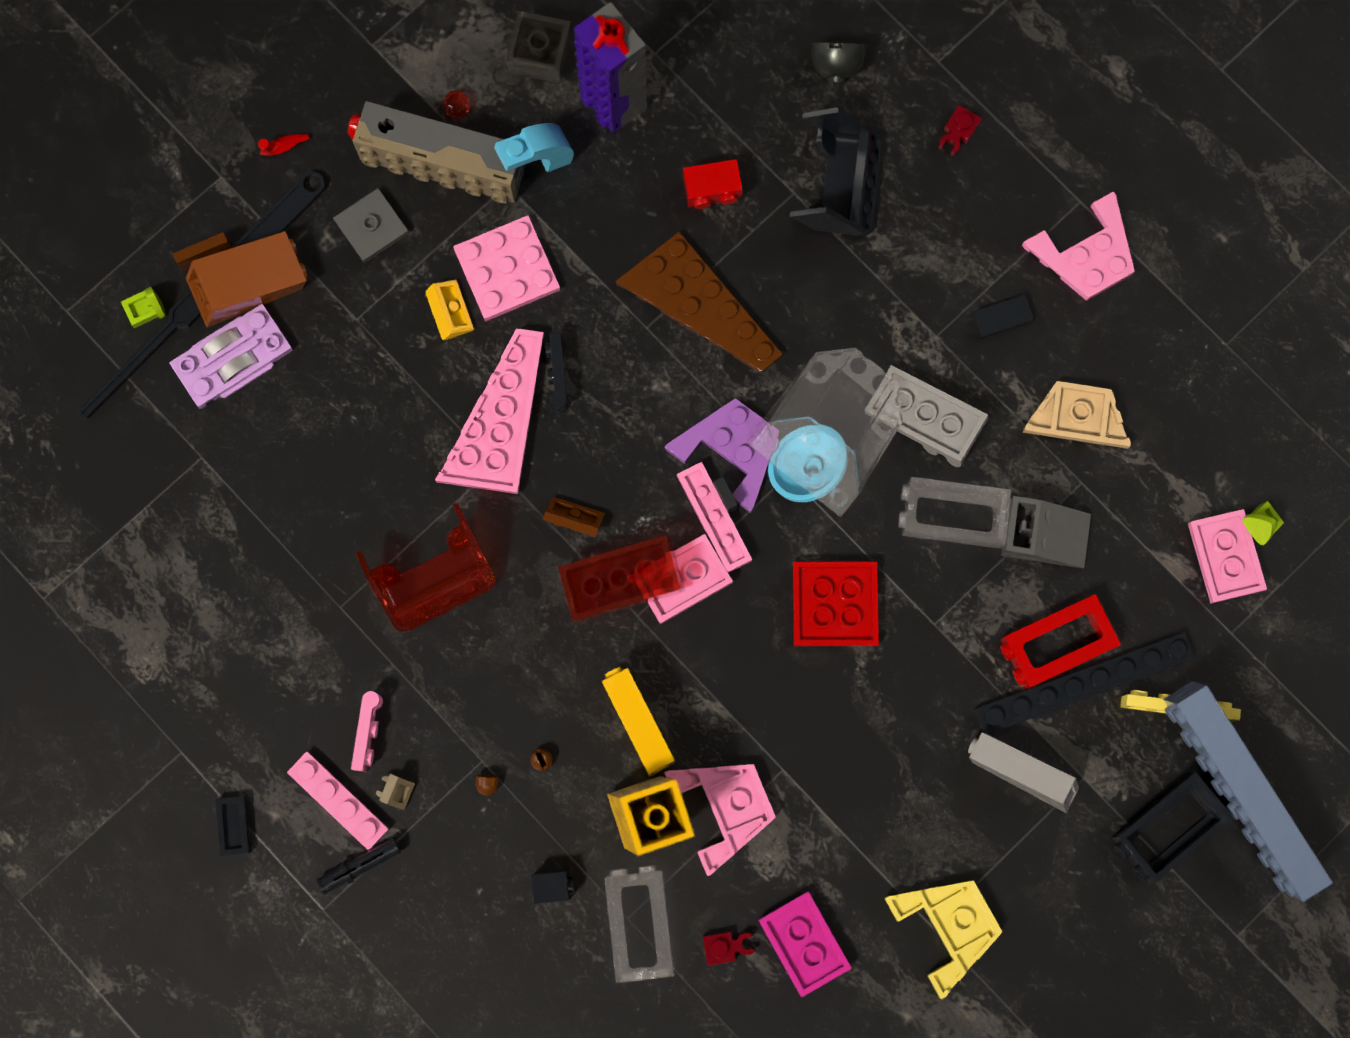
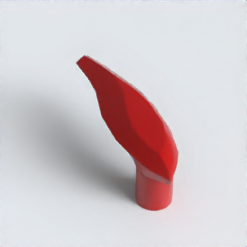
(280, 144)

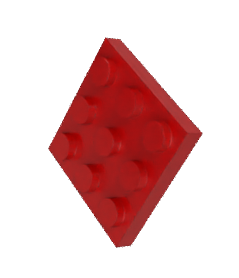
(835, 604)

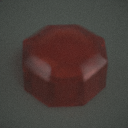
(456, 104)

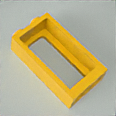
(637, 721)

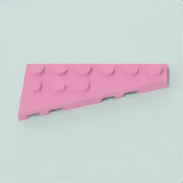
(496, 433)

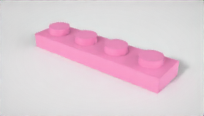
(714, 517)
(338, 801)

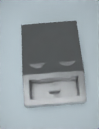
(1046, 532)

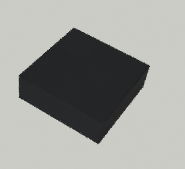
(725, 495)

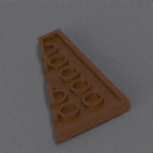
(693, 296)

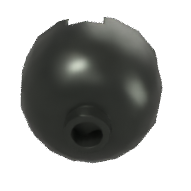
(838, 59)

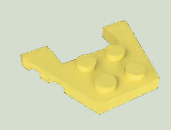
(959, 919)

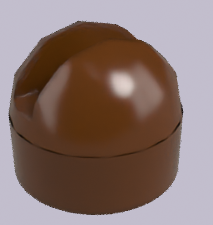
(547, 756)
(486, 784)

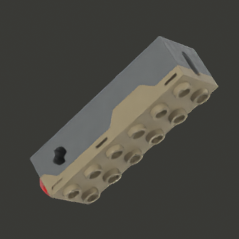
(433, 152)

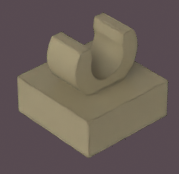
(396, 791)

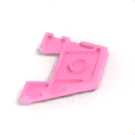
(1095, 261)
(737, 805)

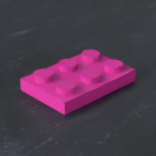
(804, 944)

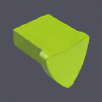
(143, 307)
(1263, 522)

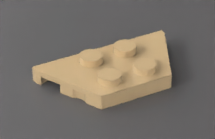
(1079, 415)

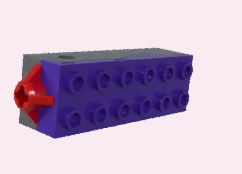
(611, 67)

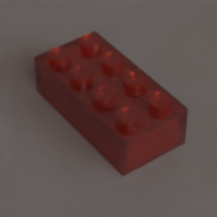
(621, 579)

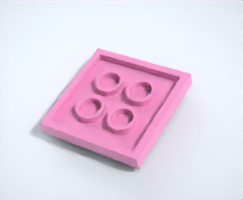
(506, 268)

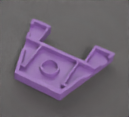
(727, 435)

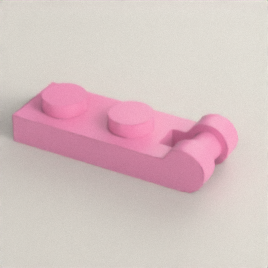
(366, 730)

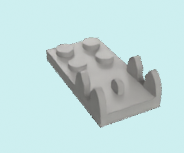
(937, 418)

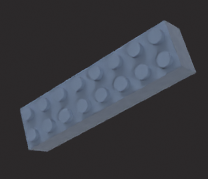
(1247, 791)

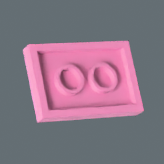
(1227, 556)
(701, 575)

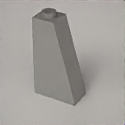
(1024, 771)

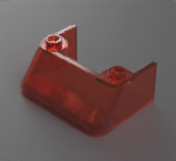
(435, 584)

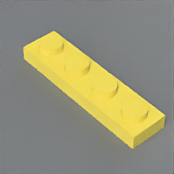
(1139, 701)

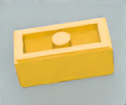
(449, 309)

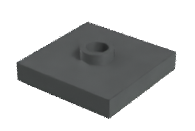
(371, 225)

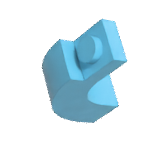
(534, 143)

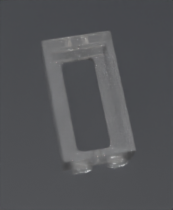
(958, 492)
(654, 880)

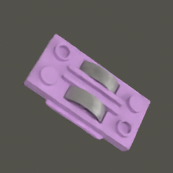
(231, 357)

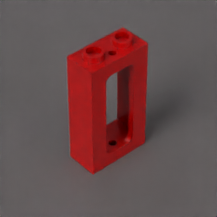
(1029, 676)

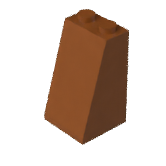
(245, 277)

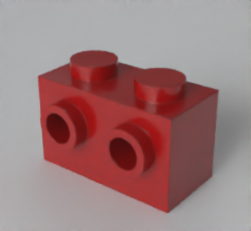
(712, 184)

